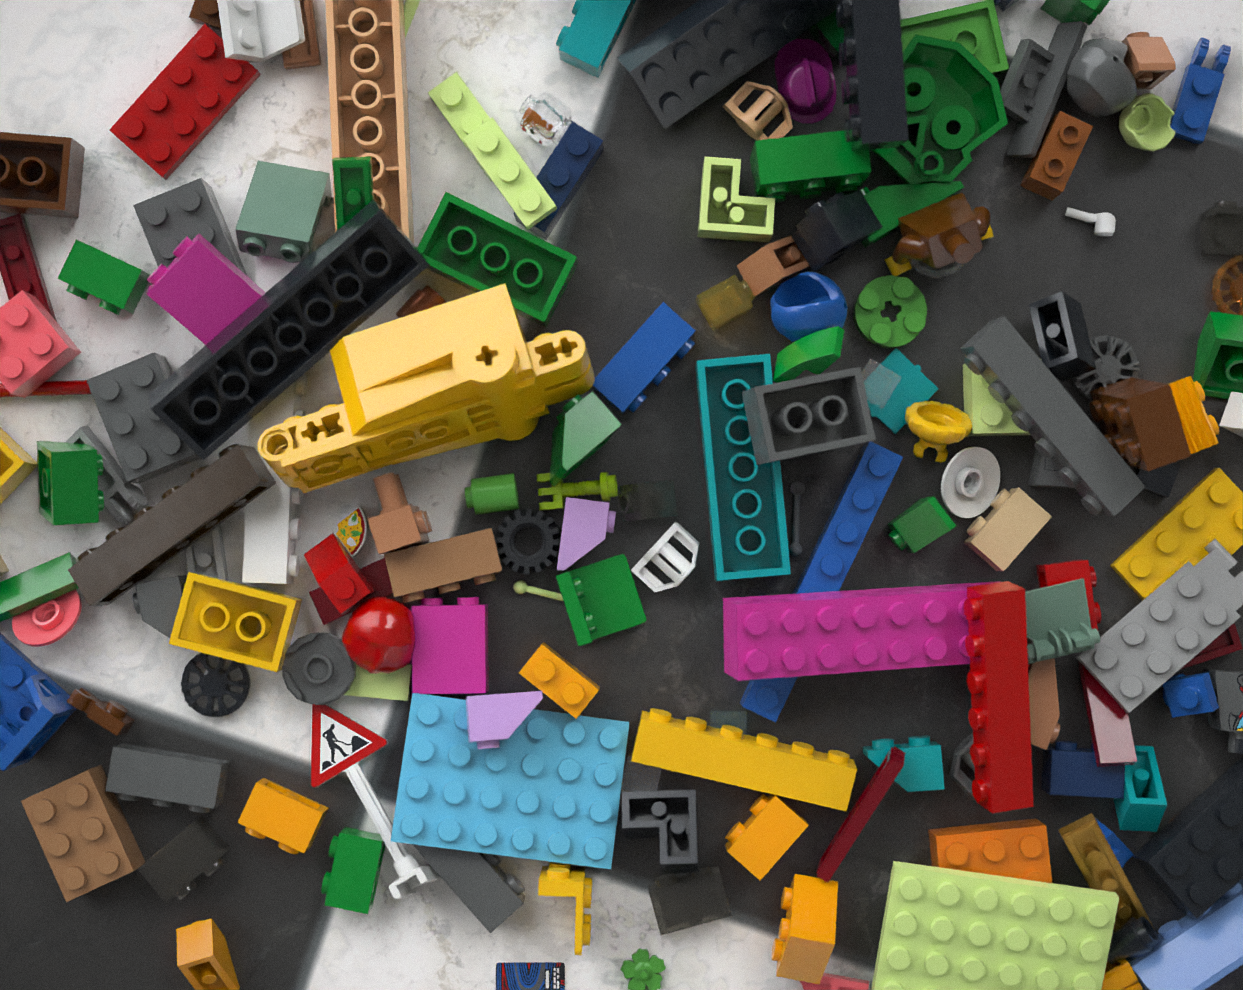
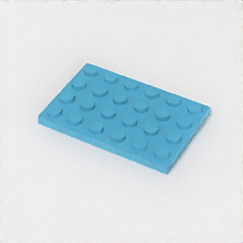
(536, 797)

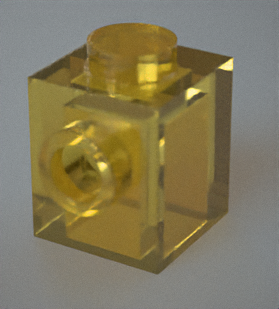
(725, 302)

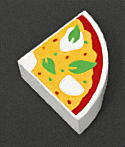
(353, 531)

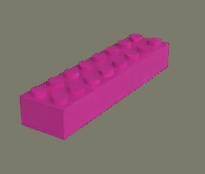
(845, 631)

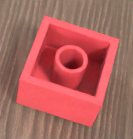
(31, 345)

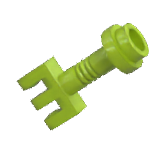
(606, 486)

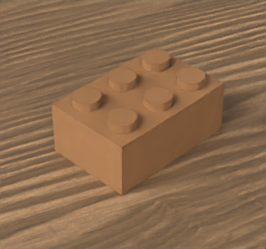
(83, 833)

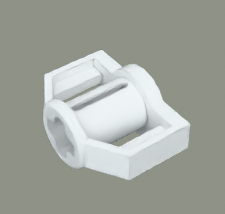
(668, 559)

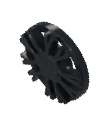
(214, 684)

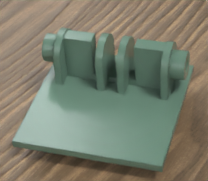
(1058, 621)

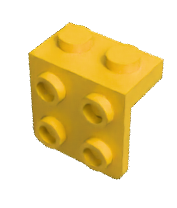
(570, 881)

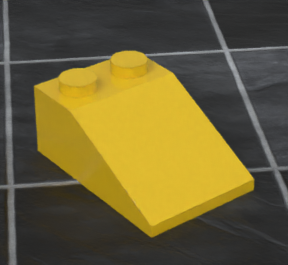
(235, 621)

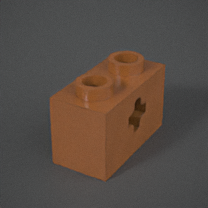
(1056, 156)

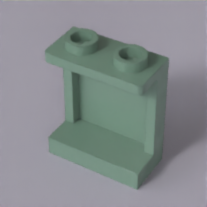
(282, 211)

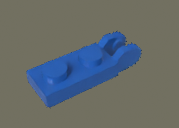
(1198, 93)

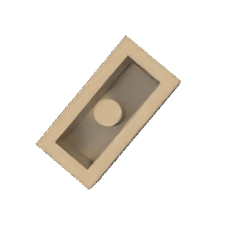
(1006, 528)

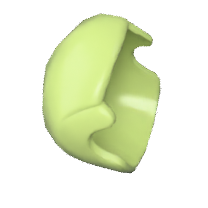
(1147, 123)

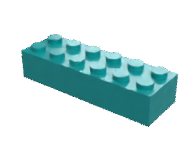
(741, 496)

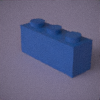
(644, 359)

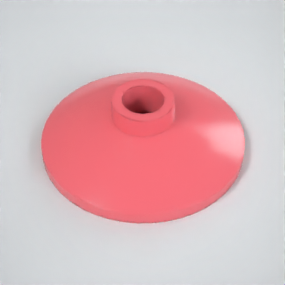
(48, 621)

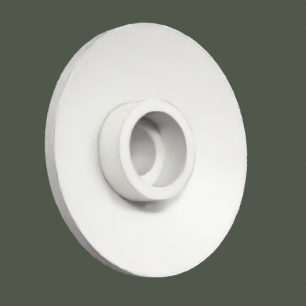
(970, 482)

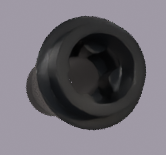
(1132, 939)

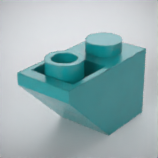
(921, 764)

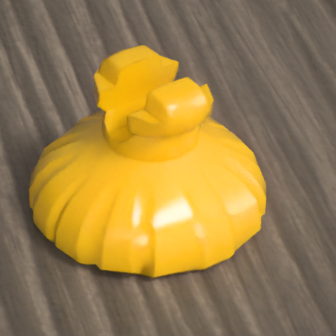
(936, 426)

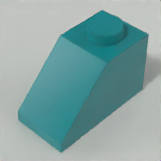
(1143, 794)

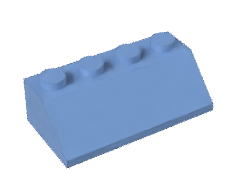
(1193, 950)

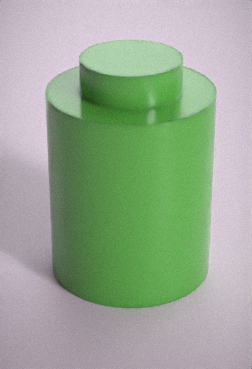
(492, 494)

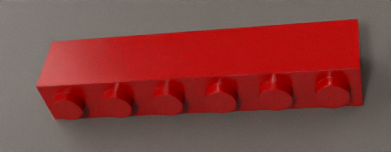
(999, 696)

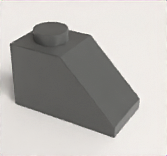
(159, 602)

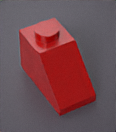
(338, 574)

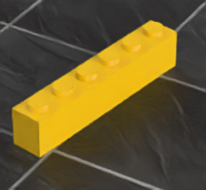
(744, 760)

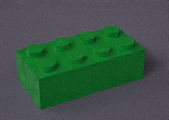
(489, 252)

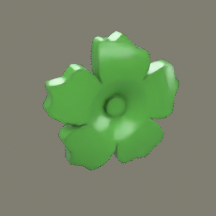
(643, 970)

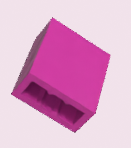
(202, 288)
(450, 647)

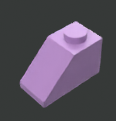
(583, 529)
(497, 716)

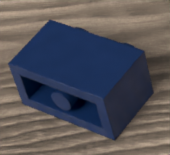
(1075, 773)

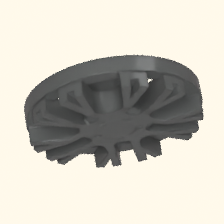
(1107, 366)

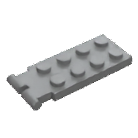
(1167, 628)

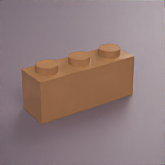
(443, 565)

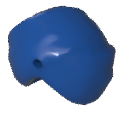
(807, 305)

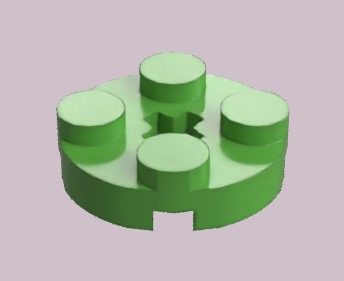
(900, 293)

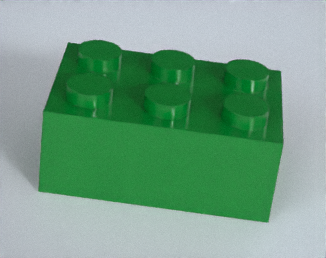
(807, 166)

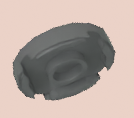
(327, 663)

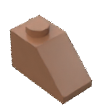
(1148, 59)
(773, 265)

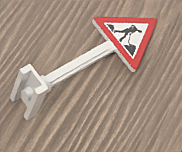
(340, 747)

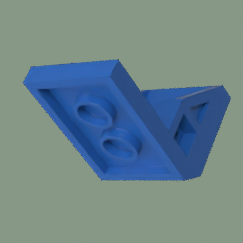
(29, 707)

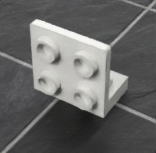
(260, 28)

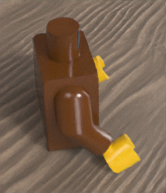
(941, 234)

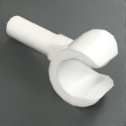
(1103, 221)

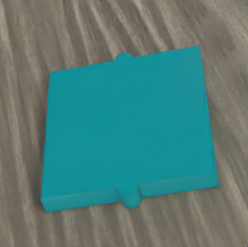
(911, 388)

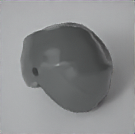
(1100, 79)

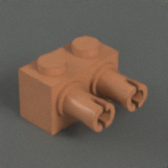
(399, 523)

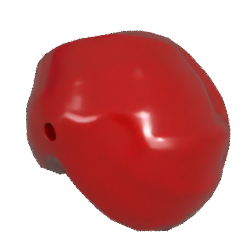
(380, 635)

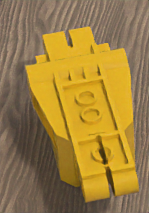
(429, 389)

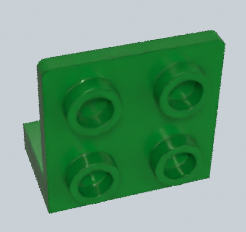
(601, 599)

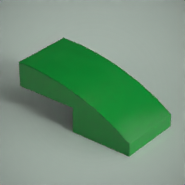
(810, 353)

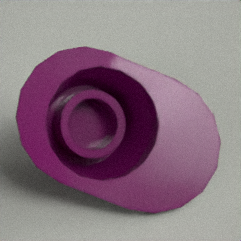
(806, 80)

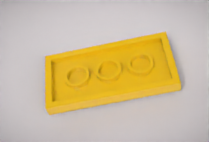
(1179, 536)

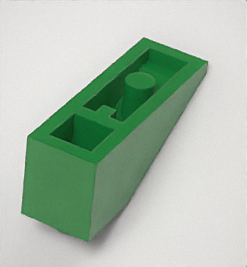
(899, 200)

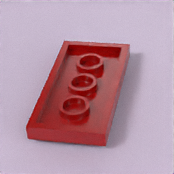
(184, 102)

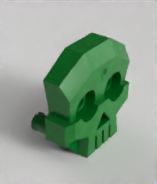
(954, 90)

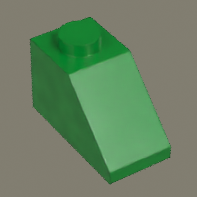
(919, 525)

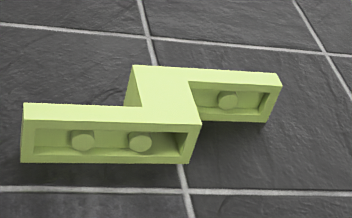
(492, 151)

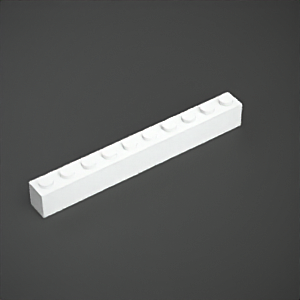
(271, 517)

